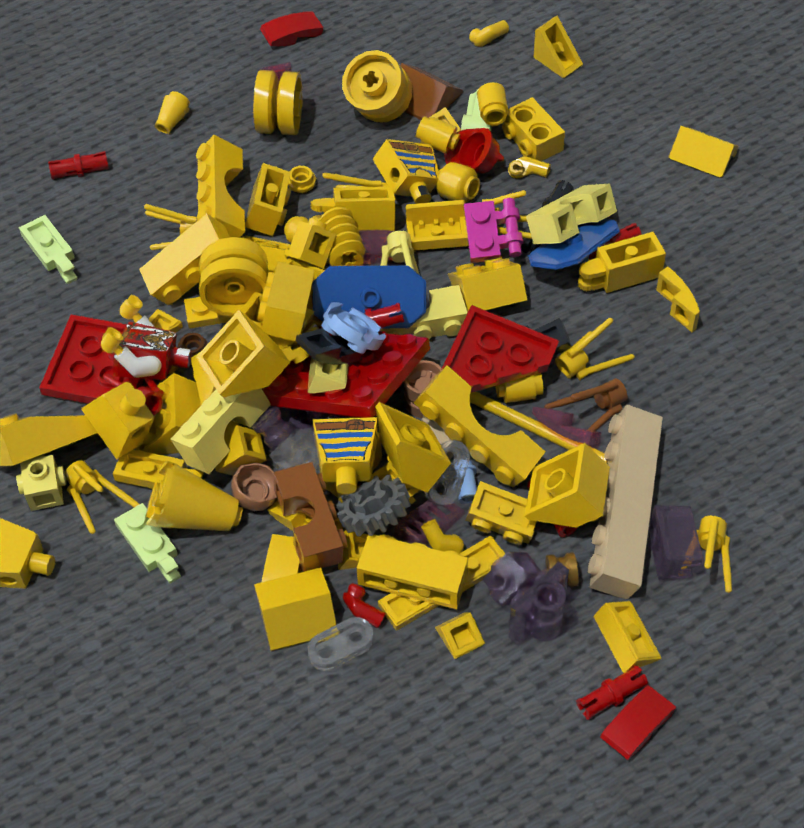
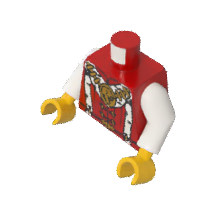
(142, 348)

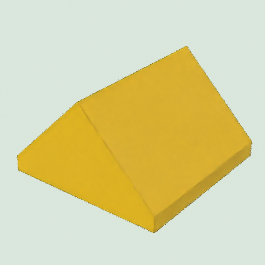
(295, 608)

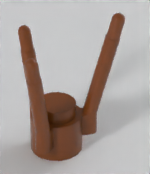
(606, 395)

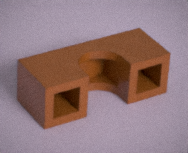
(302, 491)

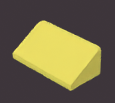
(326, 377)

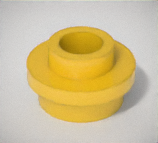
(301, 173)

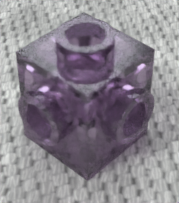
(510, 576)

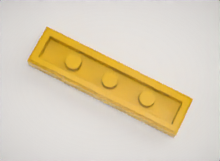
(404, 610)

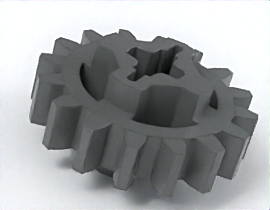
(373, 505)

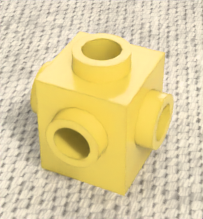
(41, 482)

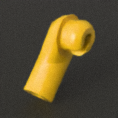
(526, 166)

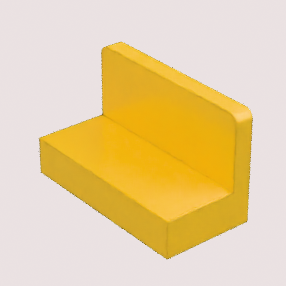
(702, 151)

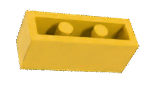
(177, 265)
(285, 301)
(412, 570)

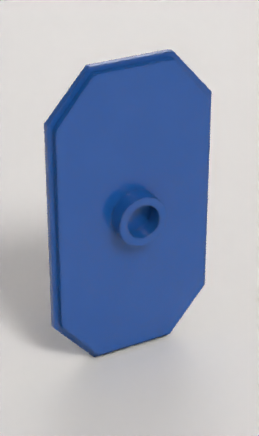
(576, 248)
(371, 288)

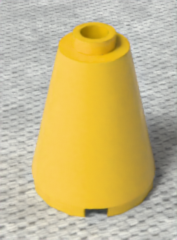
(190, 502)

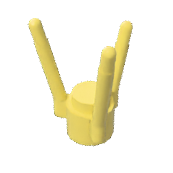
(399, 249)

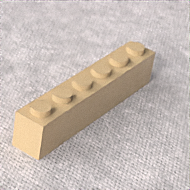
(624, 527)

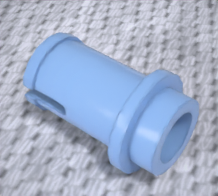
(469, 485)

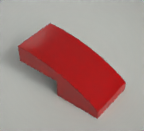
(286, 29)
(637, 722)

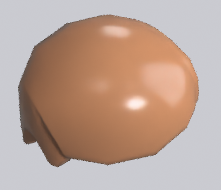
(254, 486)

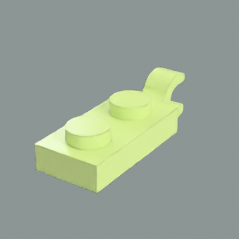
(49, 247)
(149, 542)

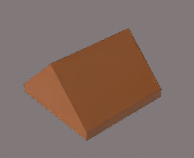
(428, 92)

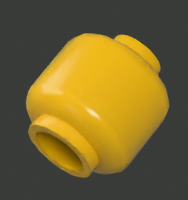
(457, 182)

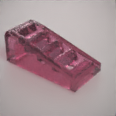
(404, 528)

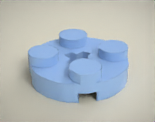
(354, 327)

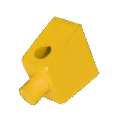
(120, 418)
(21, 556)

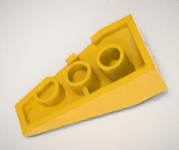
(37, 435)

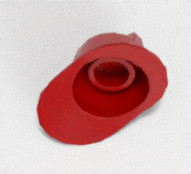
(476, 150)

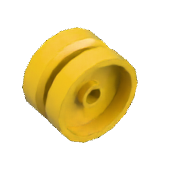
(377, 86)
(277, 102)
(231, 274)

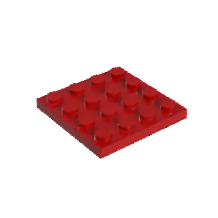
(367, 384)

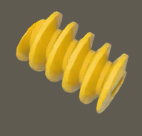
(347, 245)

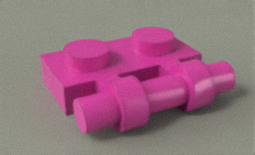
(483, 233)

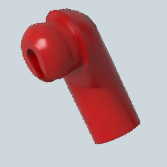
(359, 608)

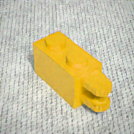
(371, 206)
(623, 264)

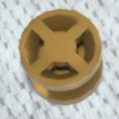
(569, 562)

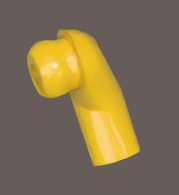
(489, 33)
(441, 541)

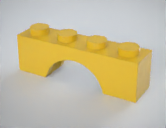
(217, 166)
(448, 404)
(243, 443)

